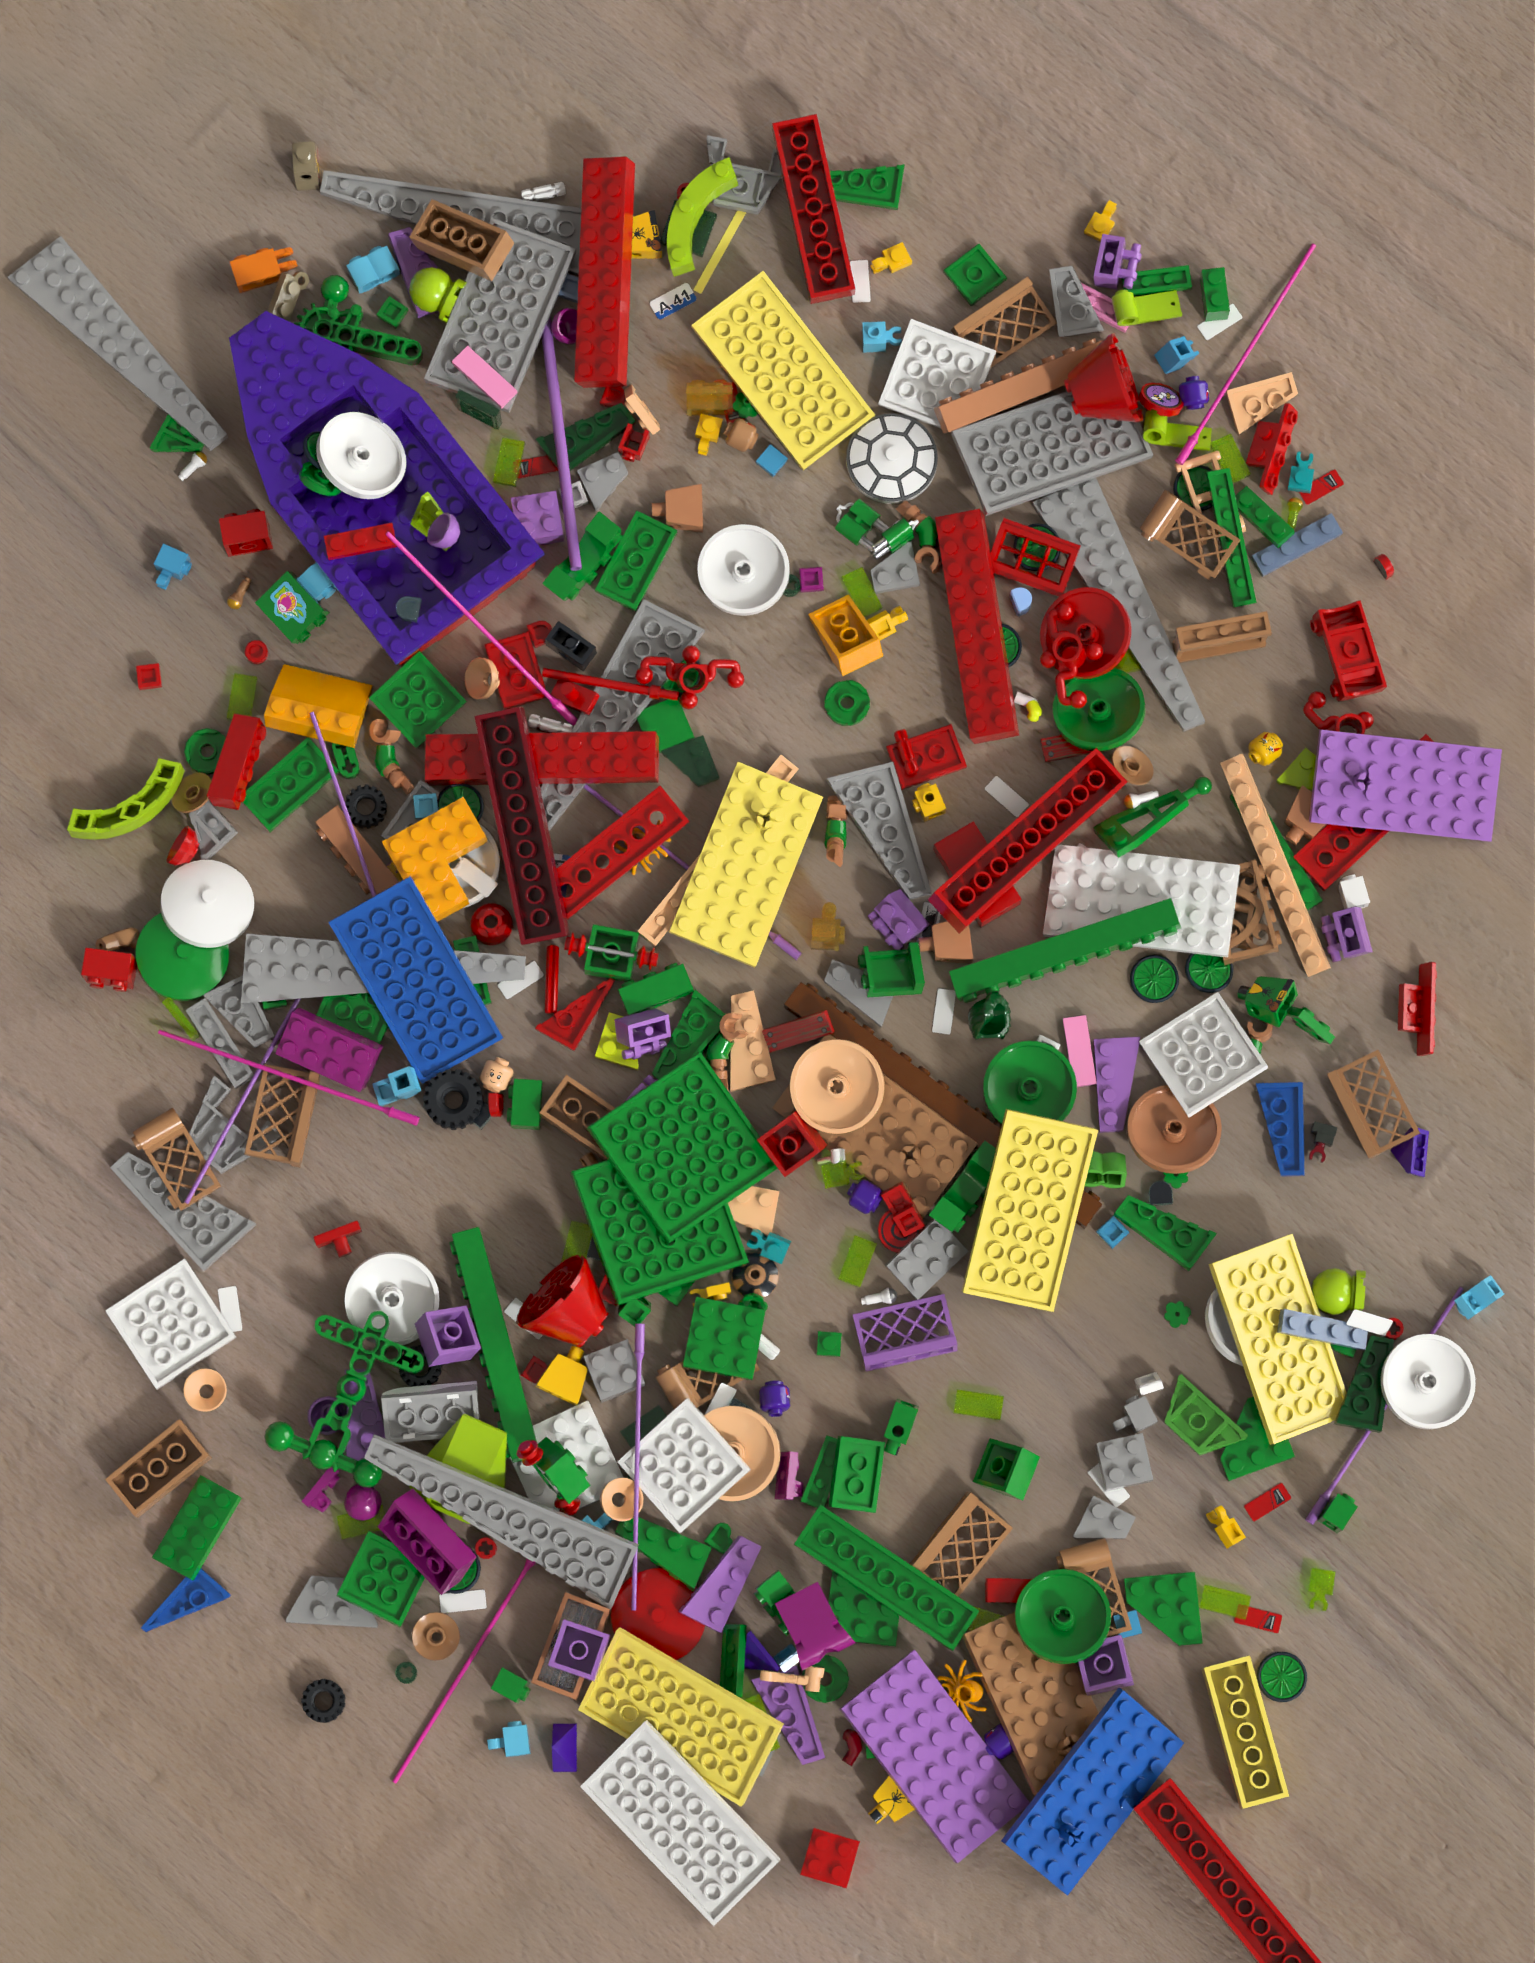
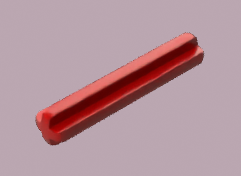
(551, 981)

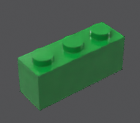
(656, 989)

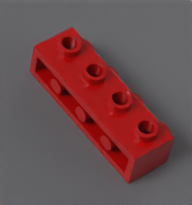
(236, 761)

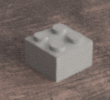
(613, 1370)
(1123, 1462)

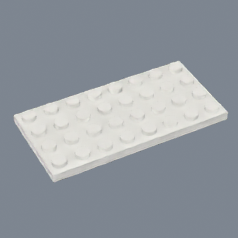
(1098, 885)
(680, 1823)

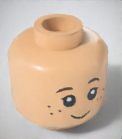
(496, 1075)

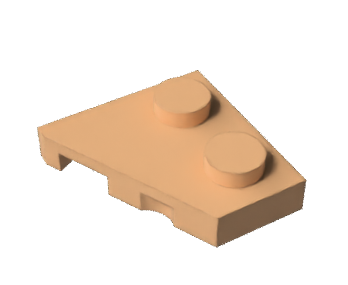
(635, 404)

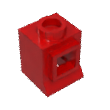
(634, 436)

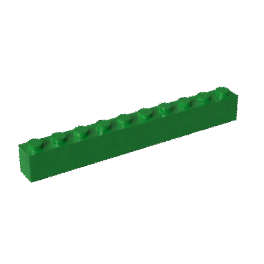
(1065, 950)
(493, 1338)

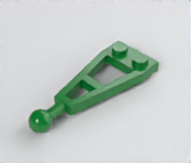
(1119, 839)

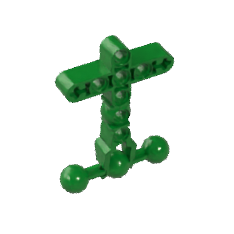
(324, 1453)

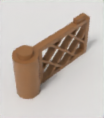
(1161, 523)
(158, 1134)
(679, 1387)
(1090, 1558)

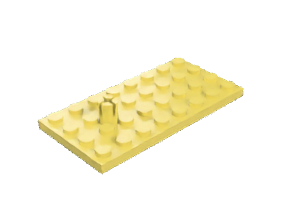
(783, 370)
(746, 864)
(1029, 1210)
(1288, 1375)
(701, 1720)

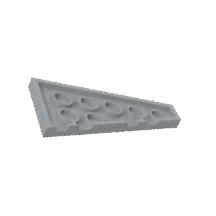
(880, 813)
(202, 1229)

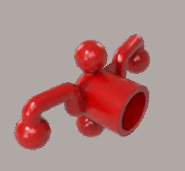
(1067, 667)
(675, 673)
(1333, 723)

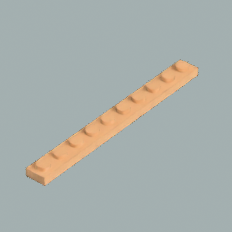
(1275, 865)
(663, 916)

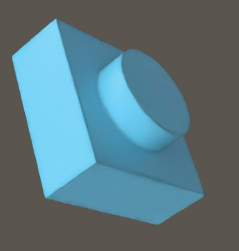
(424, 805)

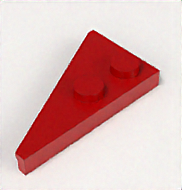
(572, 1022)

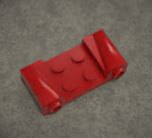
(1350, 651)

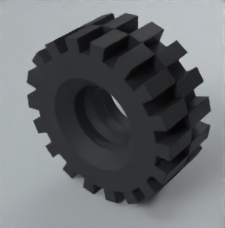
(440, 1087)

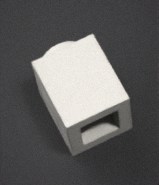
(1353, 892)

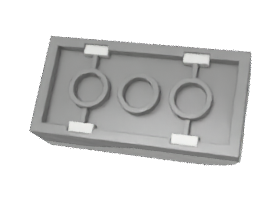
(427, 1410)

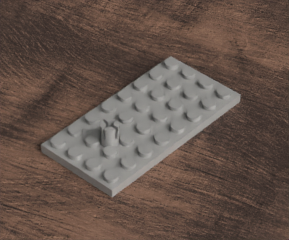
(505, 315)
(1043, 451)

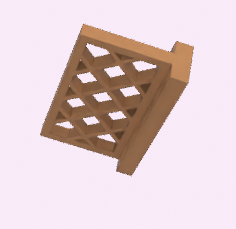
(998, 306)
(1355, 1113)
(301, 1123)
(948, 1529)

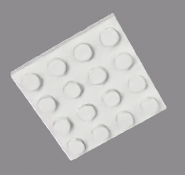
(931, 368)
(1203, 1054)
(170, 1324)
(583, 1437)
(685, 1465)

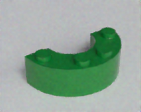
(595, 550)
(966, 1190)
(772, 1591)

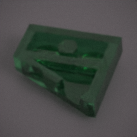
(693, 760)

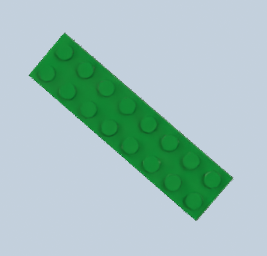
(886, 1578)

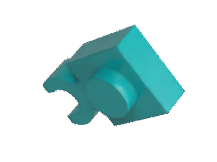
(1301, 476)
(773, 1247)

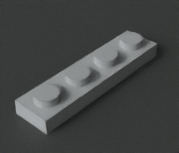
(218, 1038)

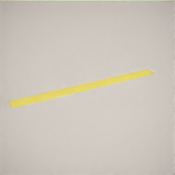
(717, 255)

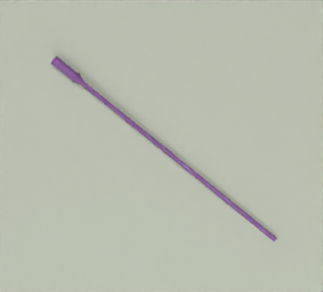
(343, 805)
(777, 939)
(242, 1100)
(639, 1353)
(1324, 1498)

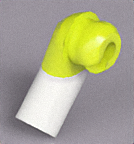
(1031, 704)

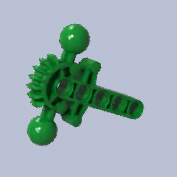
(335, 290)

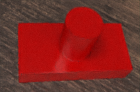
(575, 696)
(339, 1238)

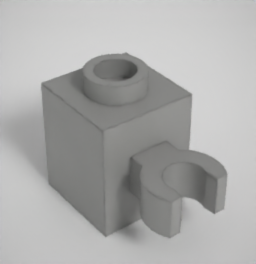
(1137, 1414)

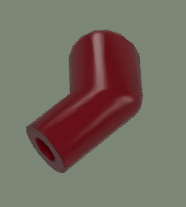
(854, 1746)

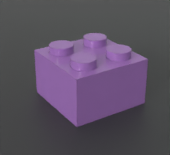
(540, 516)
(447, 1336)
(579, 1650)
(1107, 1668)

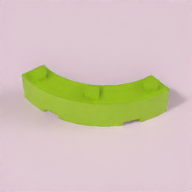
(690, 207)
(133, 811)

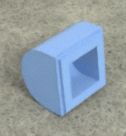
(1021, 600)

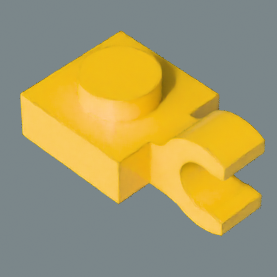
(1101, 223)
(893, 258)
(707, 431)
(884, 623)
(717, 1292)
(1227, 1529)

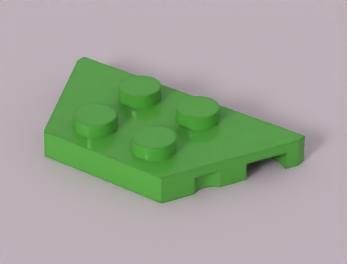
(1200, 1420)

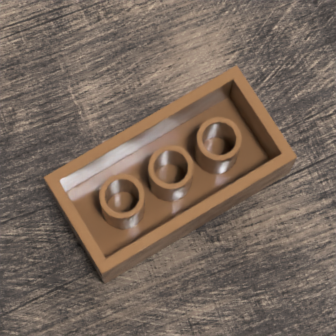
(461, 240)
(573, 1110)
(158, 1468)

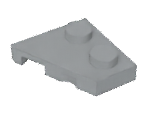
(602, 478)
(896, 571)
(211, 830)
(1104, 1521)

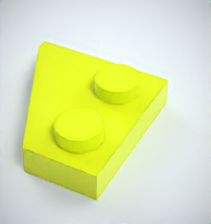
(610, 1049)

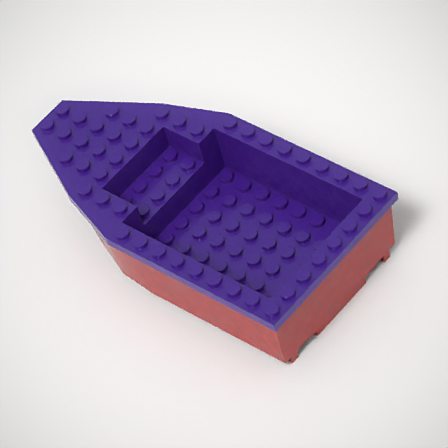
(295, 386)

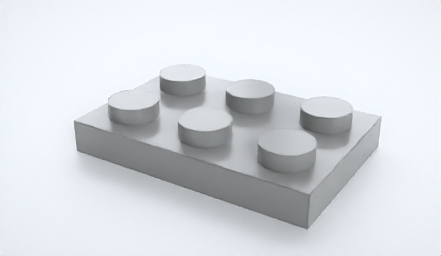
(926, 1258)

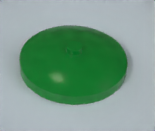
(1110, 715)
(176, 967)
(1030, 1080)
(1062, 1616)

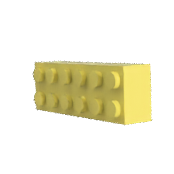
(1245, 1732)

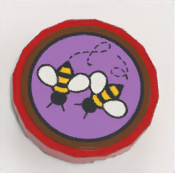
(1161, 398)

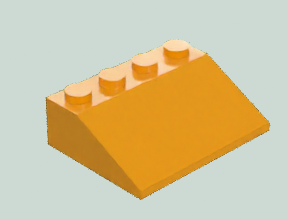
(336, 702)

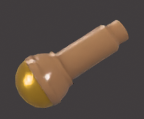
(236, 599)

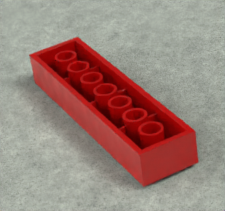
(813, 209)

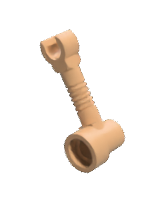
(811, 1678)

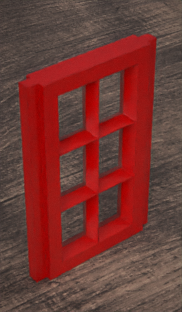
(1041, 538)

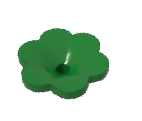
(744, 409)
(753, 1300)

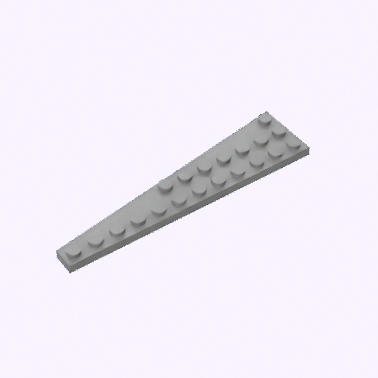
(409, 201)
(83, 306)
(1104, 562)
(649, 634)
(318, 968)
(558, 1542)

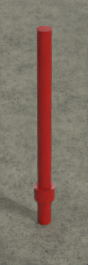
(653, 692)

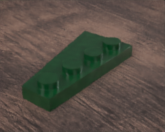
(589, 435)
(1364, 1400)

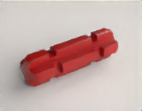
(906, 751)

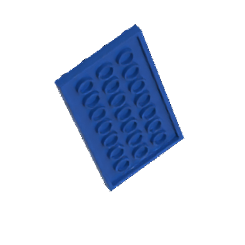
(416, 979)
(1092, 1791)

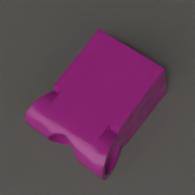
(812, 1625)

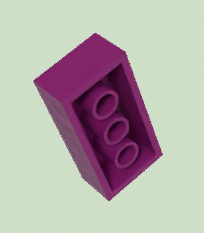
(329, 1049)
(427, 1541)

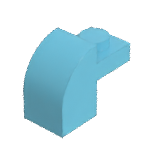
(399, 1085)
(1478, 1297)

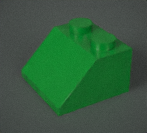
(1006, 1469)

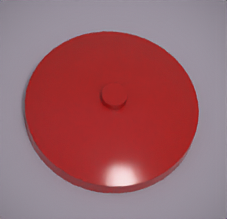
(1096, 619)
(657, 1613)

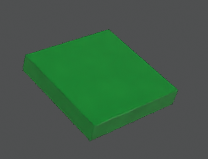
(975, 274)
(668, 721)

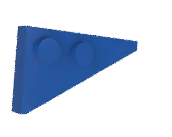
(187, 1599)

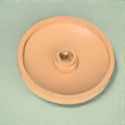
(837, 1086)
(754, 1442)

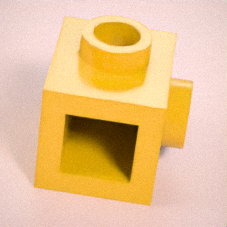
(928, 802)

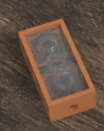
(579, 1612)

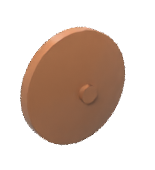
(1166, 1136)

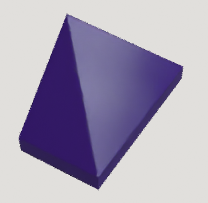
(1413, 1153)
(757, 1656)
(564, 1748)

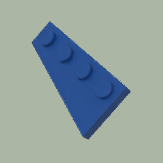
(1285, 1122)

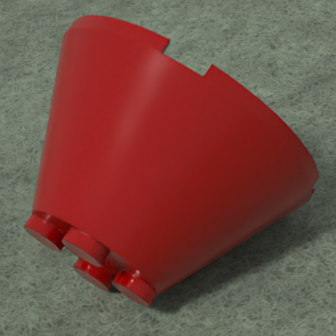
(1104, 385)
(566, 1304)

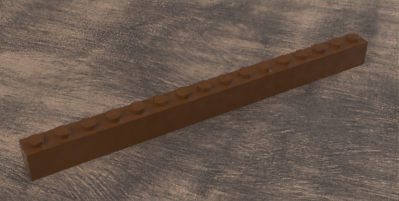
(915, 1080)

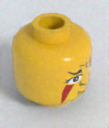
(1265, 748)

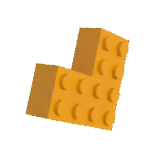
(427, 850)

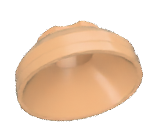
(477, 678)
(196, 1381)
(626, 1488)

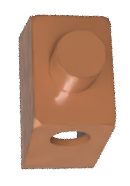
(682, 508)
(1299, 818)
(948, 944)

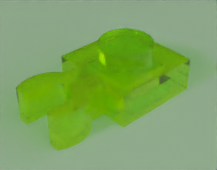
(839, 1174)
(1321, 1584)

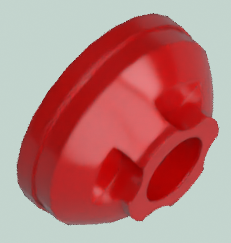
(184, 847)
(494, 935)

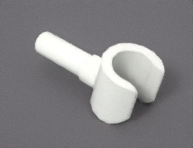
(836, 1155)

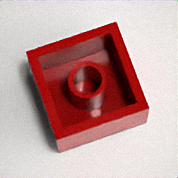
(245, 532)
(109, 969)
(791, 1143)
(830, 1858)

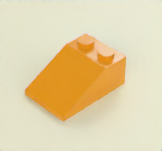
(846, 635)

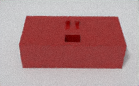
(958, 850)

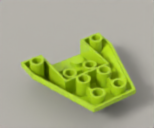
(472, 1449)

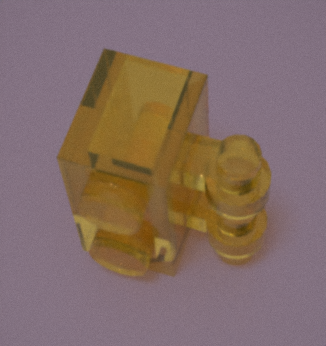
(709, 398)
(827, 931)

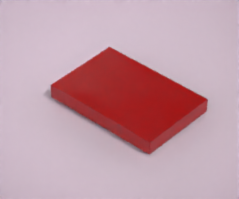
(514, 686)
(935, 754)

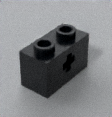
(570, 646)

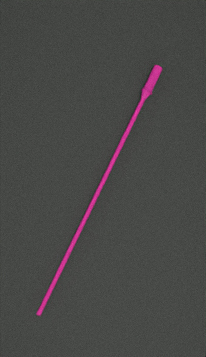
(1193, 439)
(556, 703)
(390, 1111)
(528, 1565)

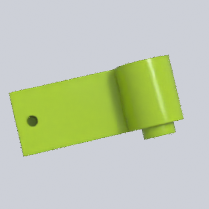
(1146, 308)
(1160, 432)

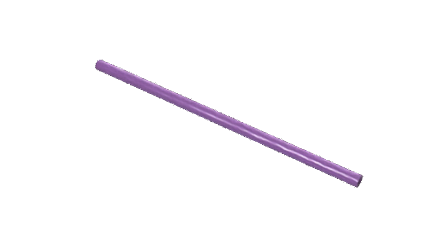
(561, 448)

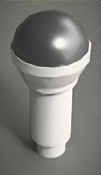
(886, 1296)

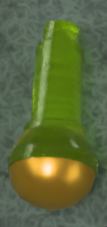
(1294, 507)

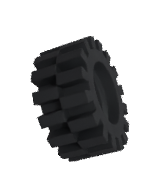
(372, 818)
(413, 1380)
(310, 1693)

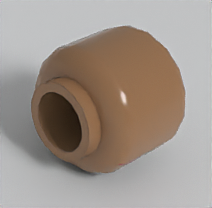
(741, 435)

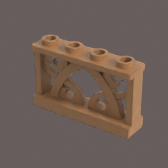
(1221, 637)
(1245, 891)

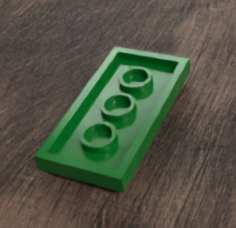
(636, 561)
(288, 784)
(196, 1527)

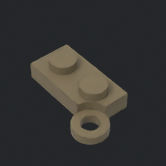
(287, 294)

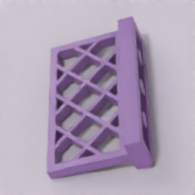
(908, 1352)

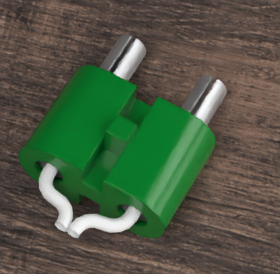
(858, 523)
(894, 537)

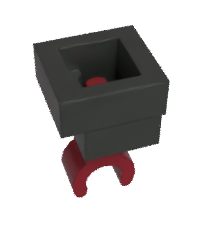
(1323, 1137)

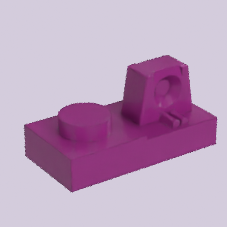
(786, 1485)
(316, 1497)

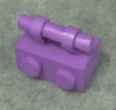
(1110, 261)
(901, 918)
(1351, 934)
(642, 1029)

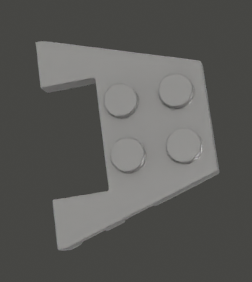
(754, 183)
(210, 1125)

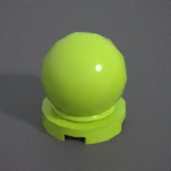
(434, 291)
(1338, 1291)

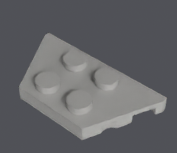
(322, 1607)

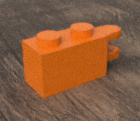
(260, 268)

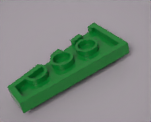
(869, 187)
(692, 1035)
(1174, 1237)
(672, 1551)

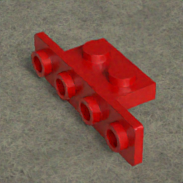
(1270, 447)
(1417, 1008)

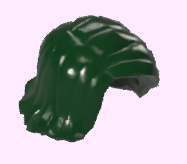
(990, 1017)

